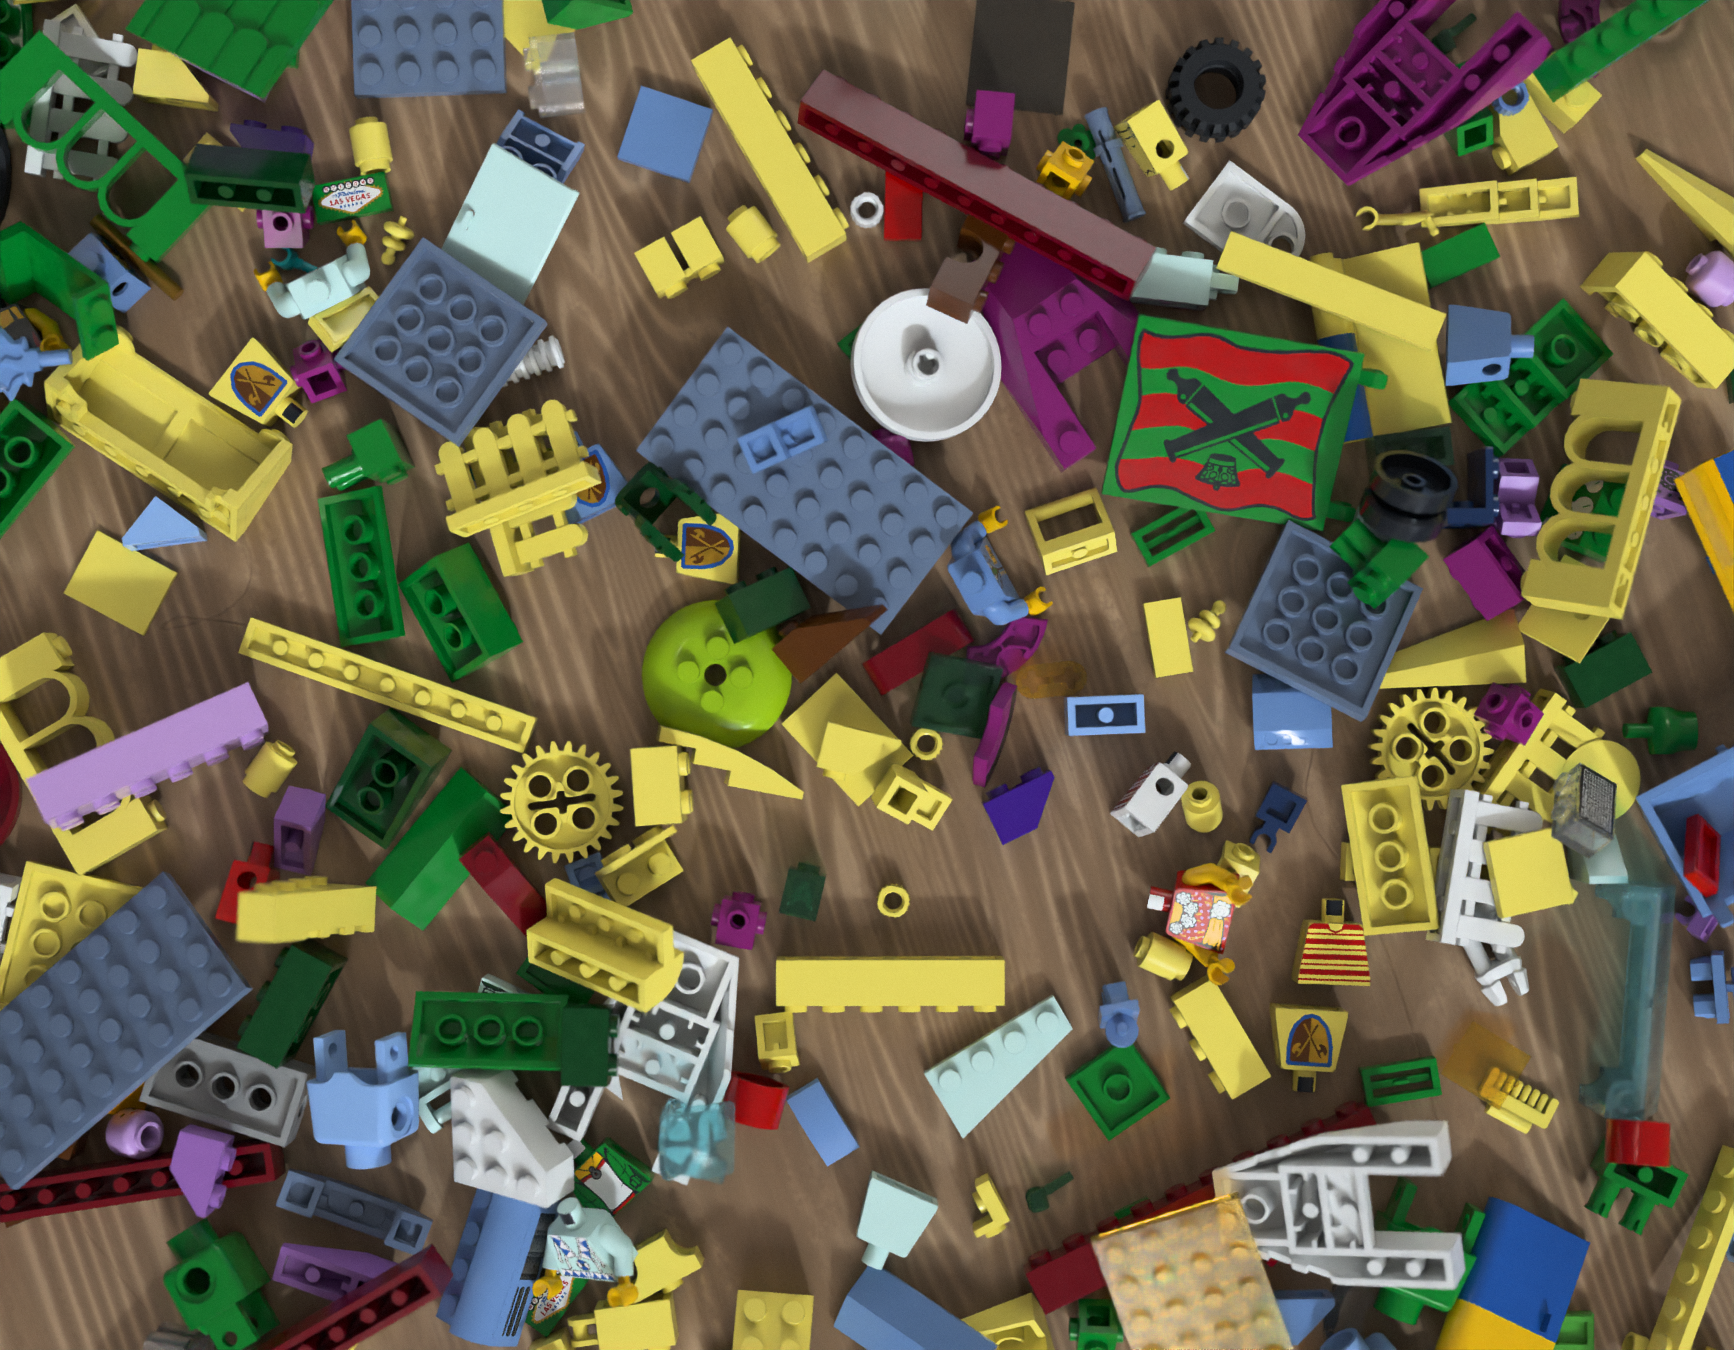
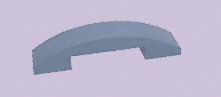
(355, 1208)

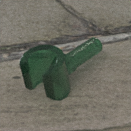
(1444, 39)
(1037, 1196)

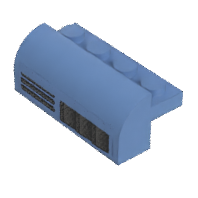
(496, 1269)

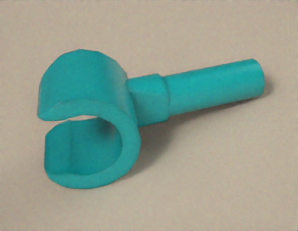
(293, 261)

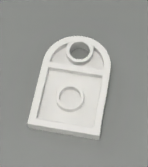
(1247, 208)

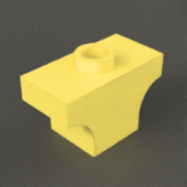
(663, 1264)

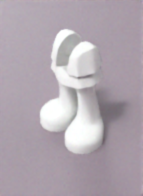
(1490, 972)

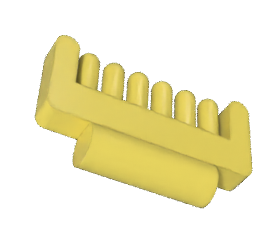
(1522, 1115)

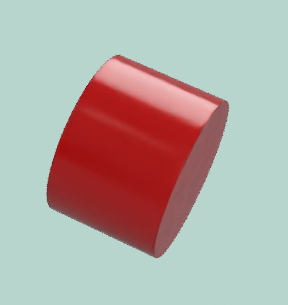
(757, 1099)
(1637, 1142)

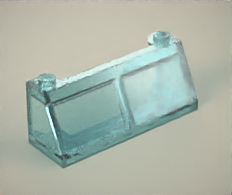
(1634, 1087)

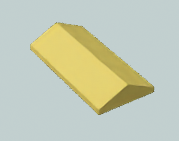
(1390, 855)

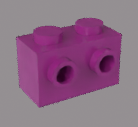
(990, 123)
(1487, 572)

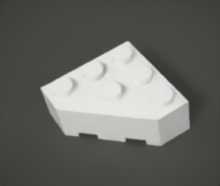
(505, 1140)

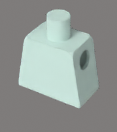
(892, 1218)

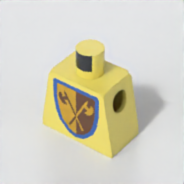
(260, 387)
(708, 551)
(1307, 1040)

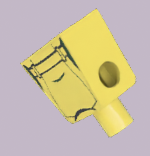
(1145, 131)

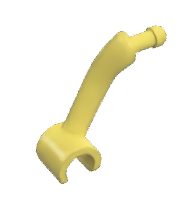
(1400, 219)

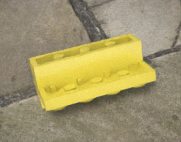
(605, 946)

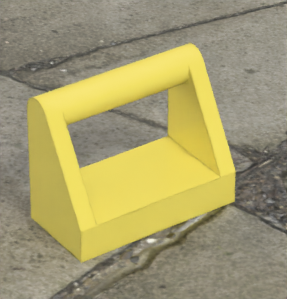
(1076, 546)

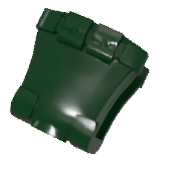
(665, 493)

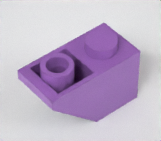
(200, 1166)

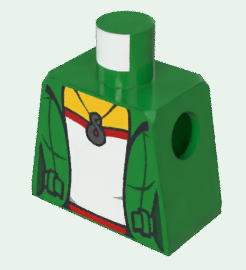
(607, 1175)

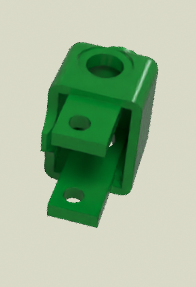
(219, 1285)
(1407, 1303)

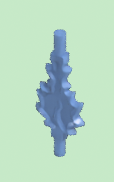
(20, 362)

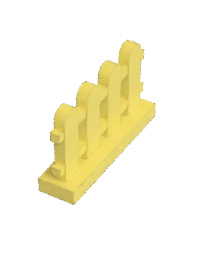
(539, 487)
(515, 539)
(1538, 754)

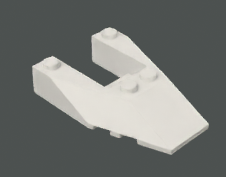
(675, 1046)
(1315, 1208)

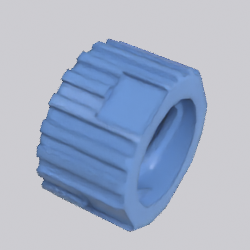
(1523, 98)

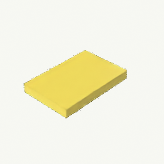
(841, 705)

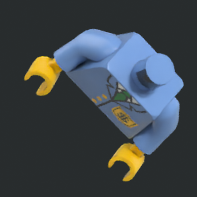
(983, 578)

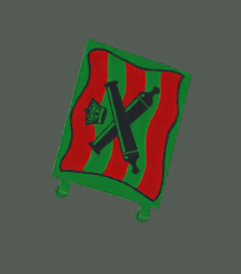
(1234, 422)

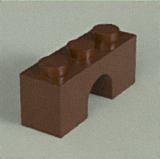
(961, 286)

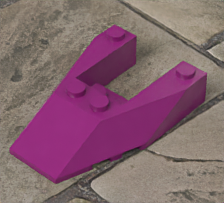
(1403, 91)
(1048, 331)

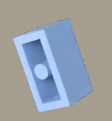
(1104, 714)

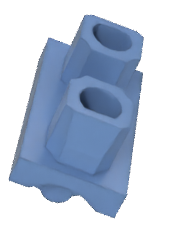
(1714, 1004)
(1118, 1015)

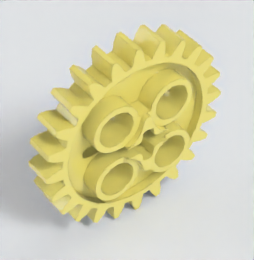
(1454, 725)
(567, 836)

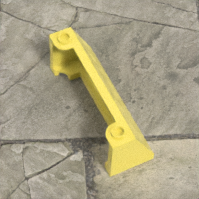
(168, 435)

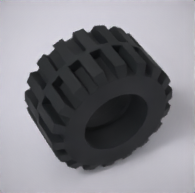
(1232, 64)

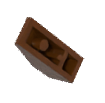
(820, 637)

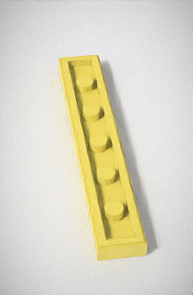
(1331, 291)

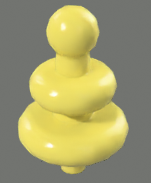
(393, 243)
(1208, 619)

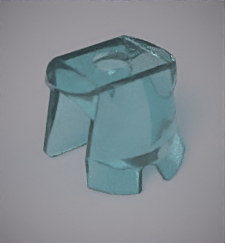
(697, 1140)

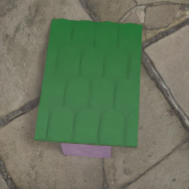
(231, 39)

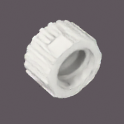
(866, 222)

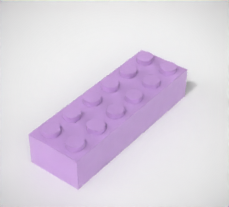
(148, 757)

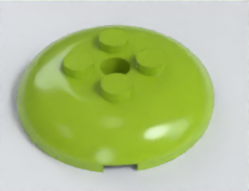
(678, 686)

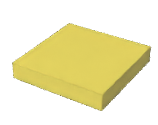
(1527, 873)

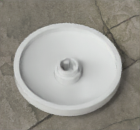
(924, 369)

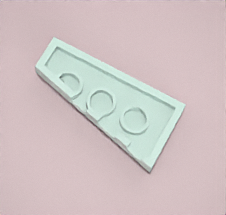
(991, 1066)

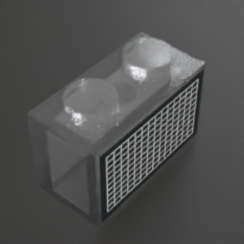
(1584, 810)

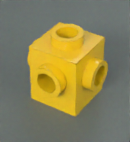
(1065, 171)

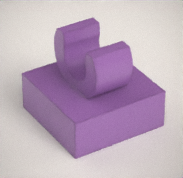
(1697, 925)

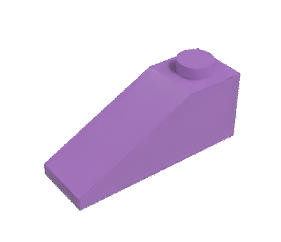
(327, 1270)

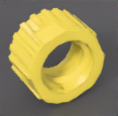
(925, 755)
(897, 889)

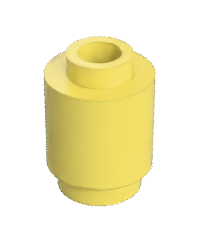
(371, 145)
(752, 233)
(270, 768)
(1202, 806)
(1162, 956)

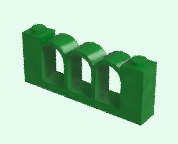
(30, 77)

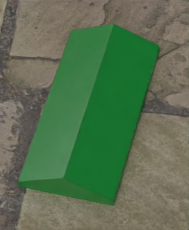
(361, 566)
(424, 864)
(487, 1030)

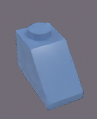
(1303, 1310)

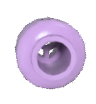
(1711, 278)
(134, 1133)

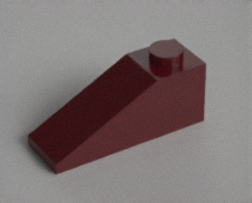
(504, 882)

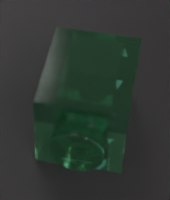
(803, 891)

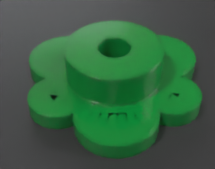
(1080, 135)

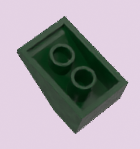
(387, 777)

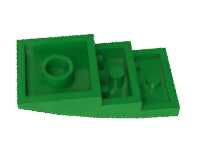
(1509, 408)

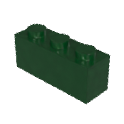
(250, 178)

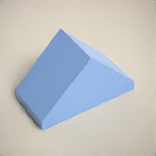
(161, 527)

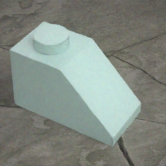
(1601, 868)

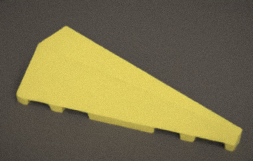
(1703, 203)
(1466, 656)
(1014, 1325)

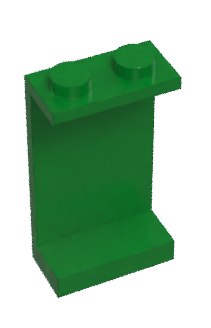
(37, 265)

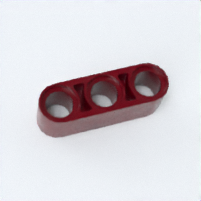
(910, 654)

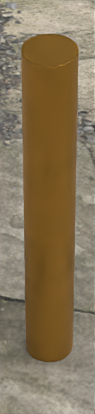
(149, 268)

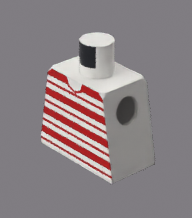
(1143, 806)

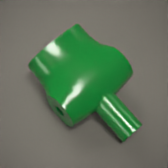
(1666, 730)

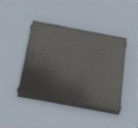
(1022, 51)

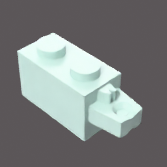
(1182, 281)

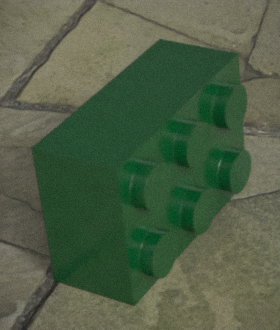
(290, 1002)

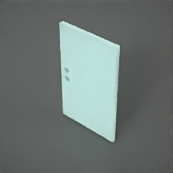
(513, 223)

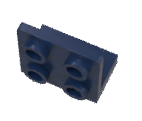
(1481, 501)

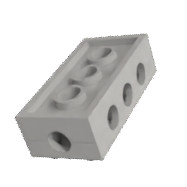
(238, 1109)

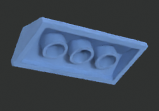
(892, 1315)

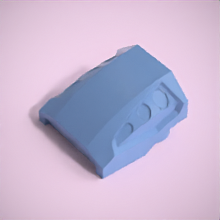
(541, 146)
(1288, 717)

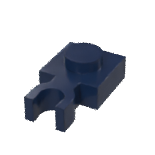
(1278, 810)

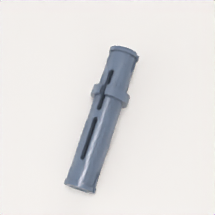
(1114, 163)

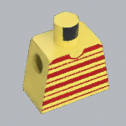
(1331, 949)

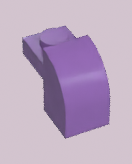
(1517, 492)

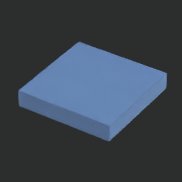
(665, 134)

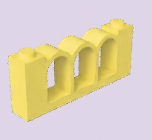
(1601, 408)
(22, 671)

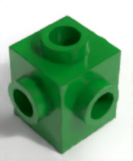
(1095, 1325)

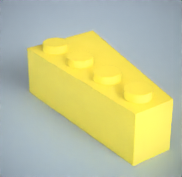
(1664, 315)
(304, 910)

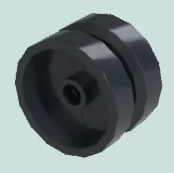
(1408, 496)

